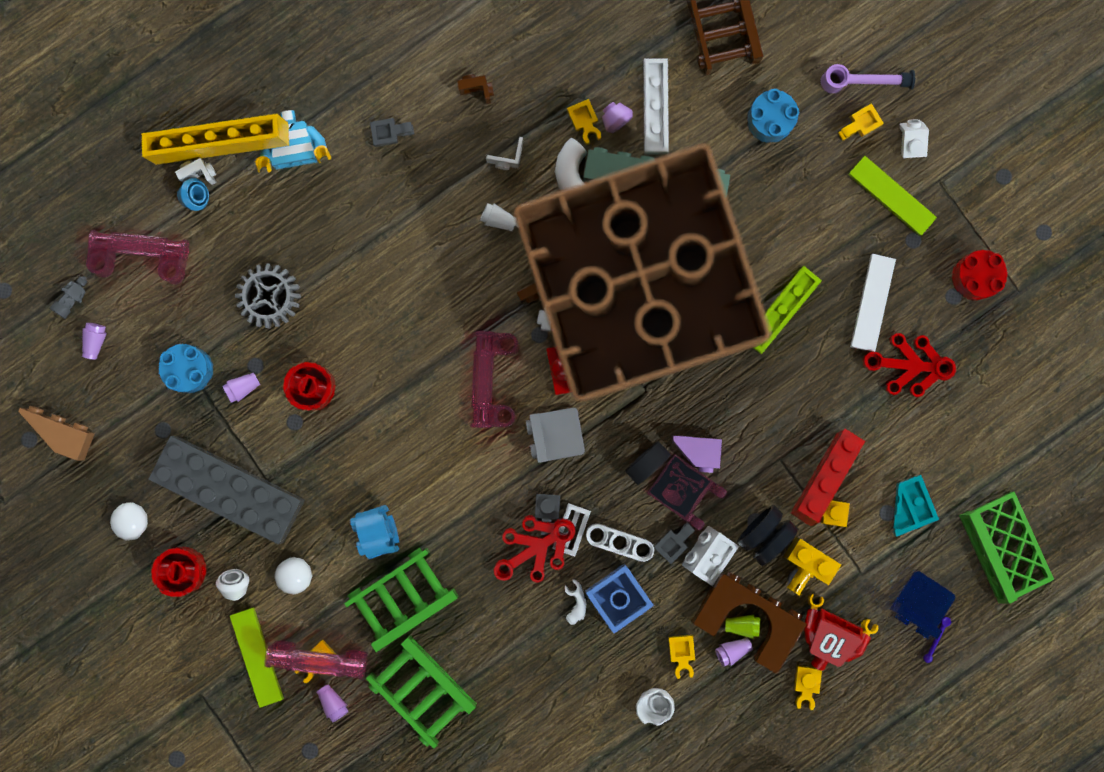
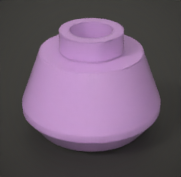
(616, 116)

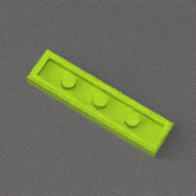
(892, 196)
(788, 303)
(254, 651)

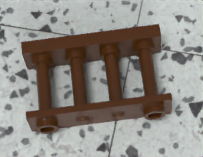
(745, 27)

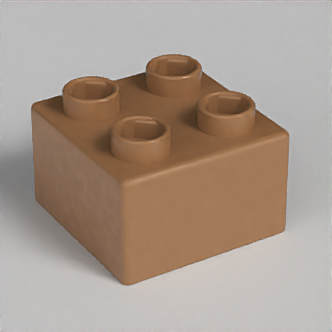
(642, 273)

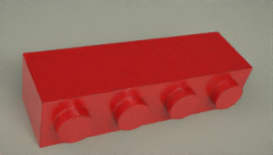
(827, 477)

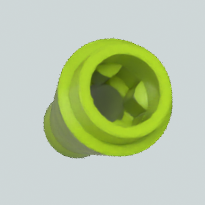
(744, 625)

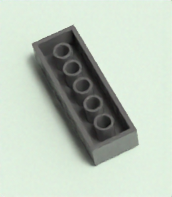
(226, 489)

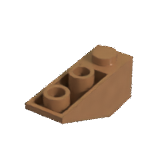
(61, 437)

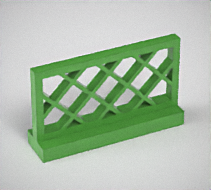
(992, 560)

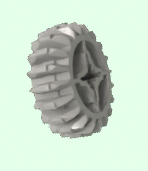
(277, 290)

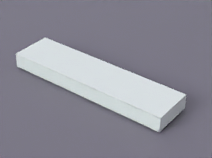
(656, 106)
(873, 303)

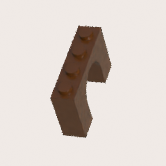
(783, 626)

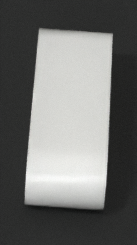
(631, 542)

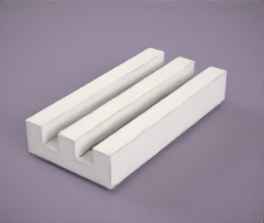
(578, 510)

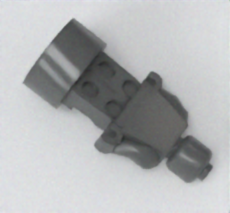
(72, 293)

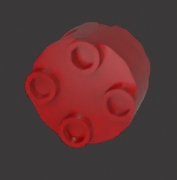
(980, 275)
(309, 386)
(178, 571)

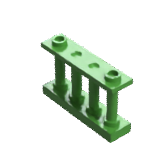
(402, 622)
(444, 685)

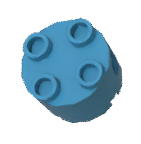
(772, 116)
(185, 368)
(375, 532)

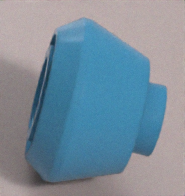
(193, 194)

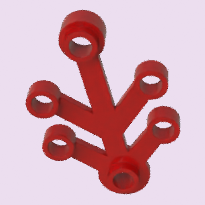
(913, 365)
(537, 546)

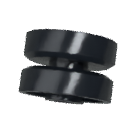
(767, 535)

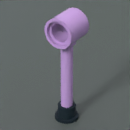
(904, 79)

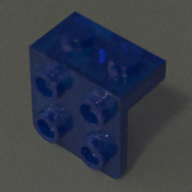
(923, 604)

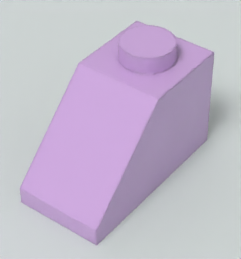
(700, 451)

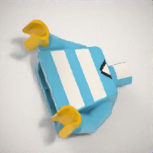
(304, 147)

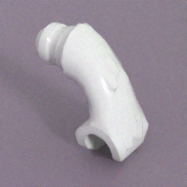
(579, 610)

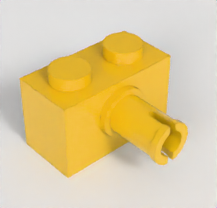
(810, 564)

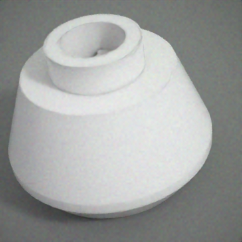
(233, 584)

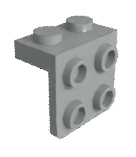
(555, 434)

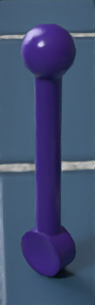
(944, 623)

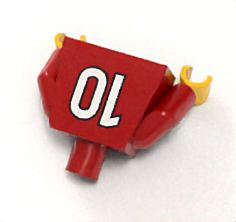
(834, 638)

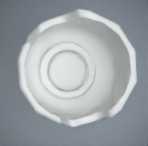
(128, 521)
(293, 575)
(655, 706)

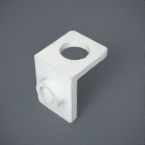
(504, 163)

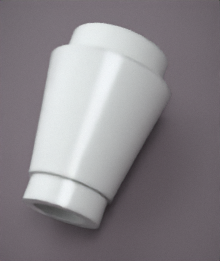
(497, 217)

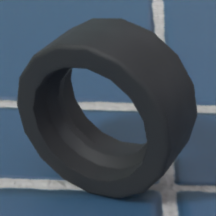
(647, 463)

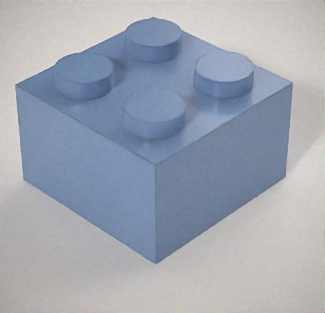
(619, 598)

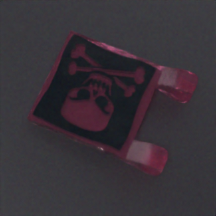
(682, 489)

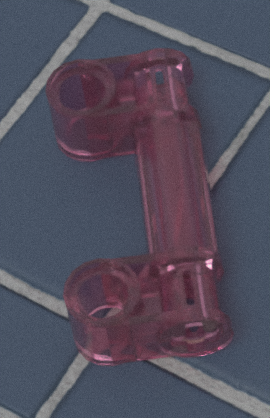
(105, 246)
(483, 379)
(286, 656)

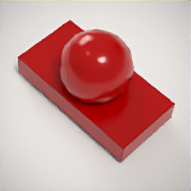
(558, 373)

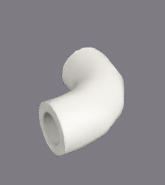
(568, 164)

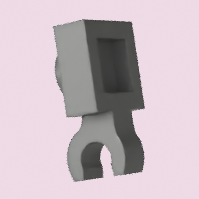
(386, 131)
(547, 508)
(672, 544)

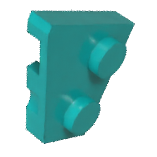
(912, 506)

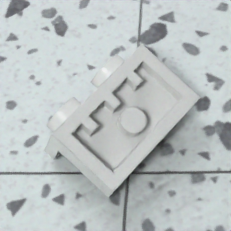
(710, 555)

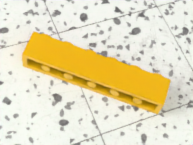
(215, 139)

